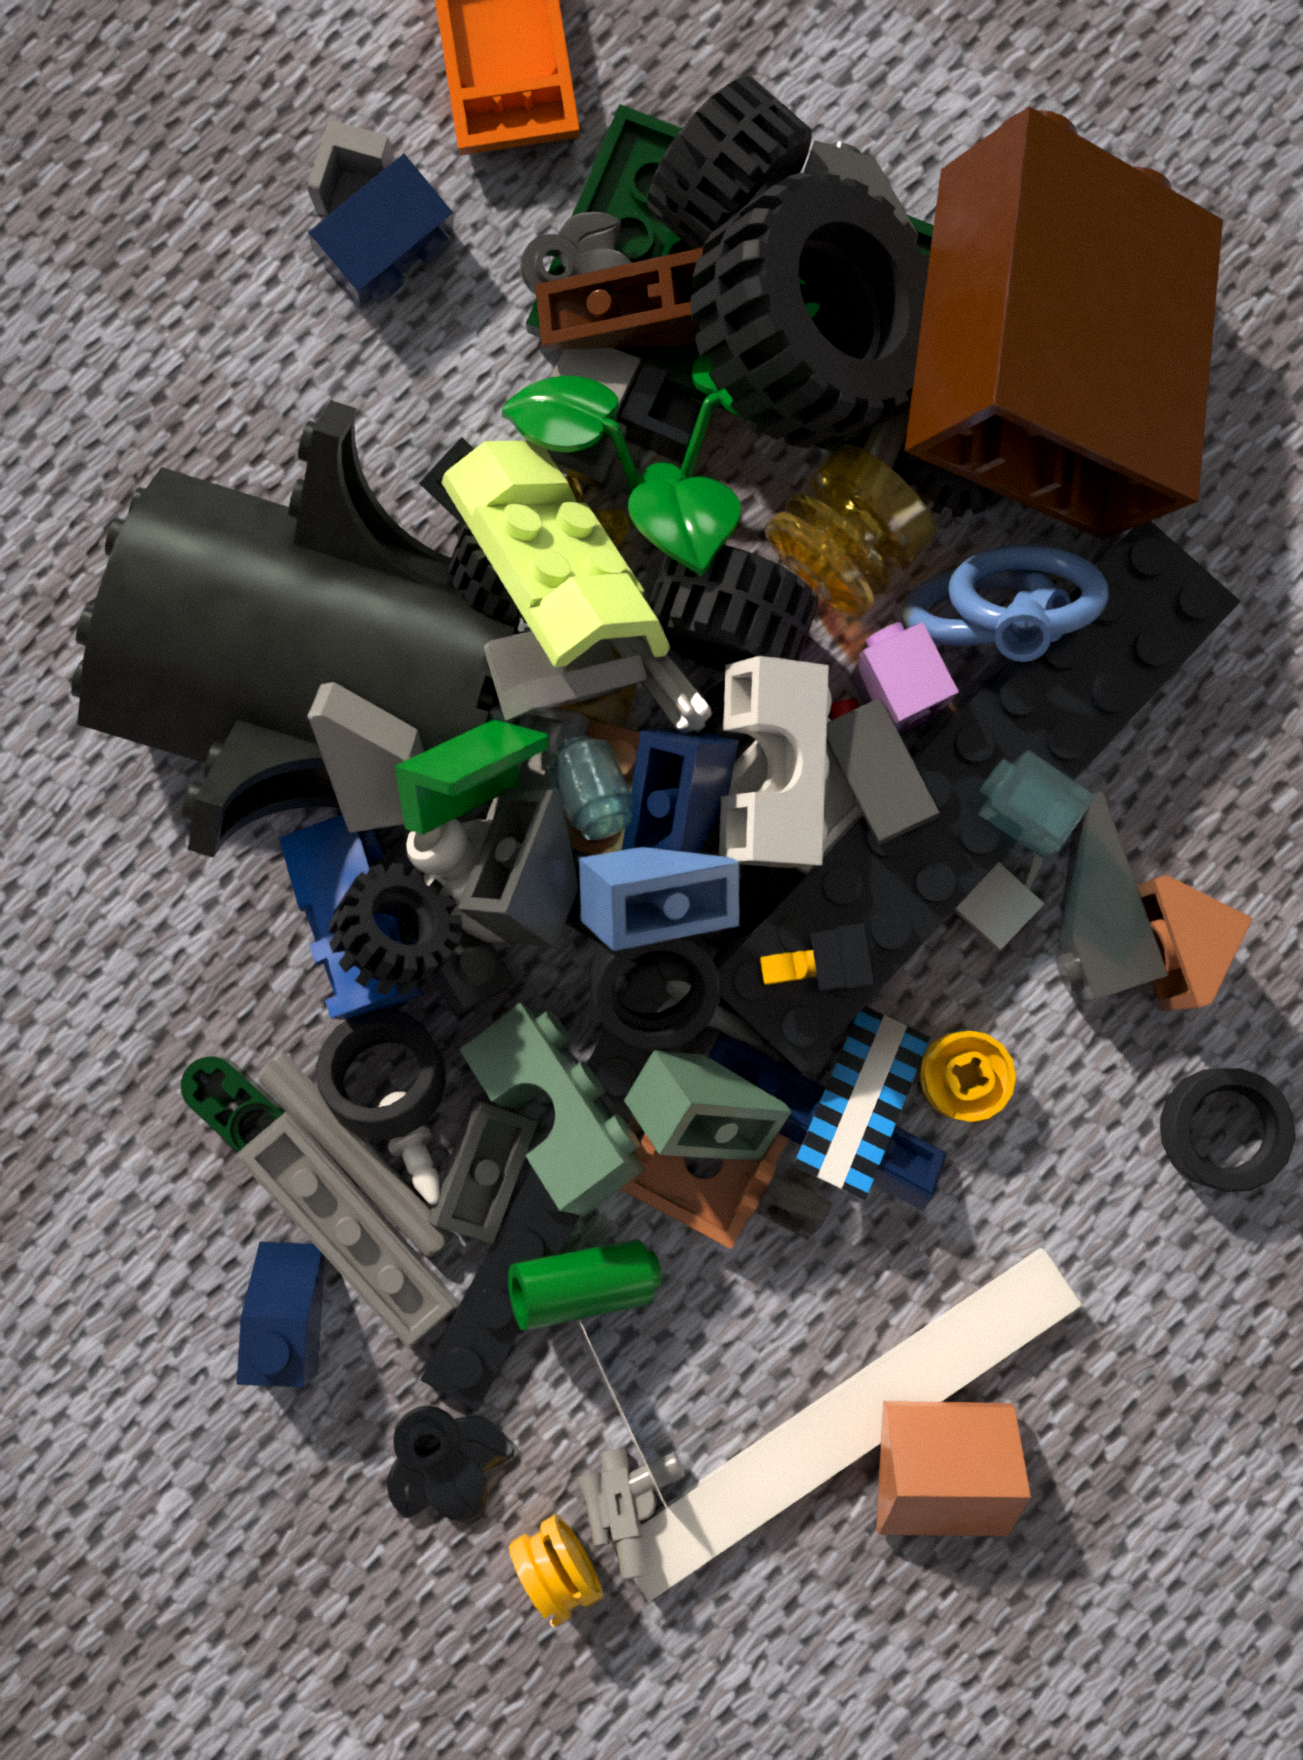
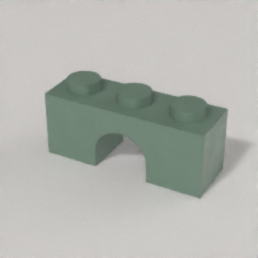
(587, 1148)

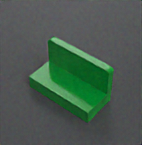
(464, 773)

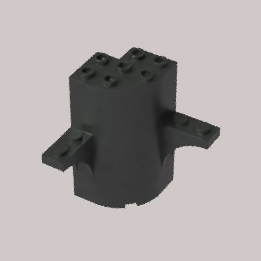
(239, 609)

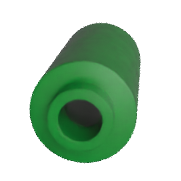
(583, 1284)

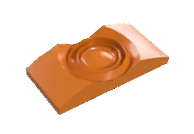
(507, 73)

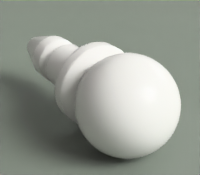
(416, 1156)

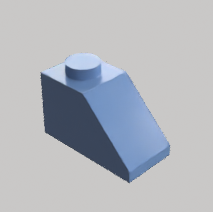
(657, 895)

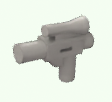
(624, 1499)

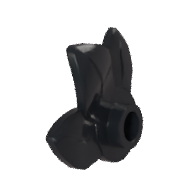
(452, 1470)

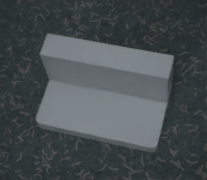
(531, 684)

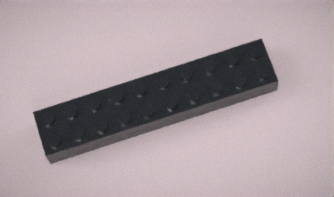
(1054, 706)

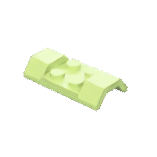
(549, 551)

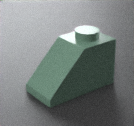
(703, 1109)

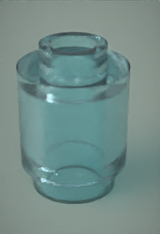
(591, 787)

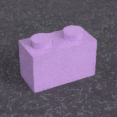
(905, 674)

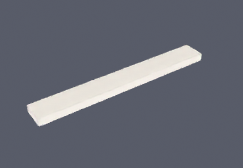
(849, 1420)

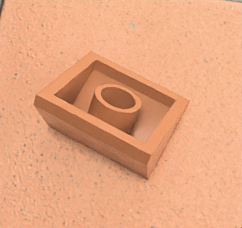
(1194, 940)
(950, 1469)

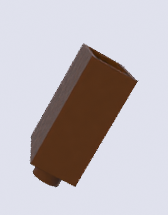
(1066, 329)

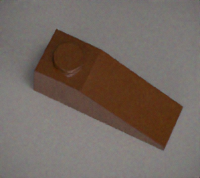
(621, 306)

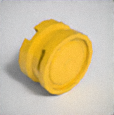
(967, 1076)
(555, 1570)

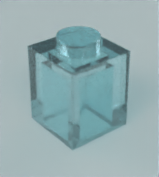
(1034, 803)

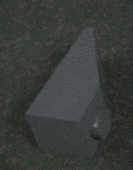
(1103, 919)

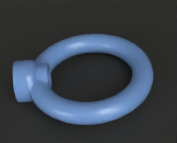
(956, 632)
(1031, 642)

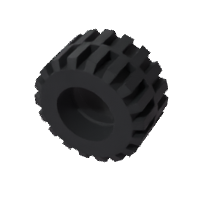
(726, 159)
(733, 610)

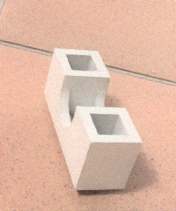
(786, 711)

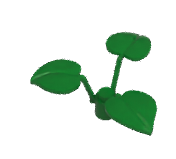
(671, 508)

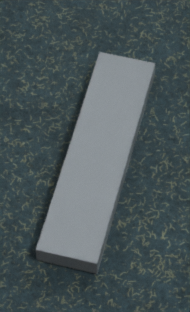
(347, 1229)

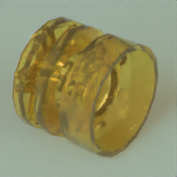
(851, 529)

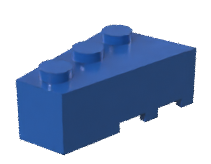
(321, 869)

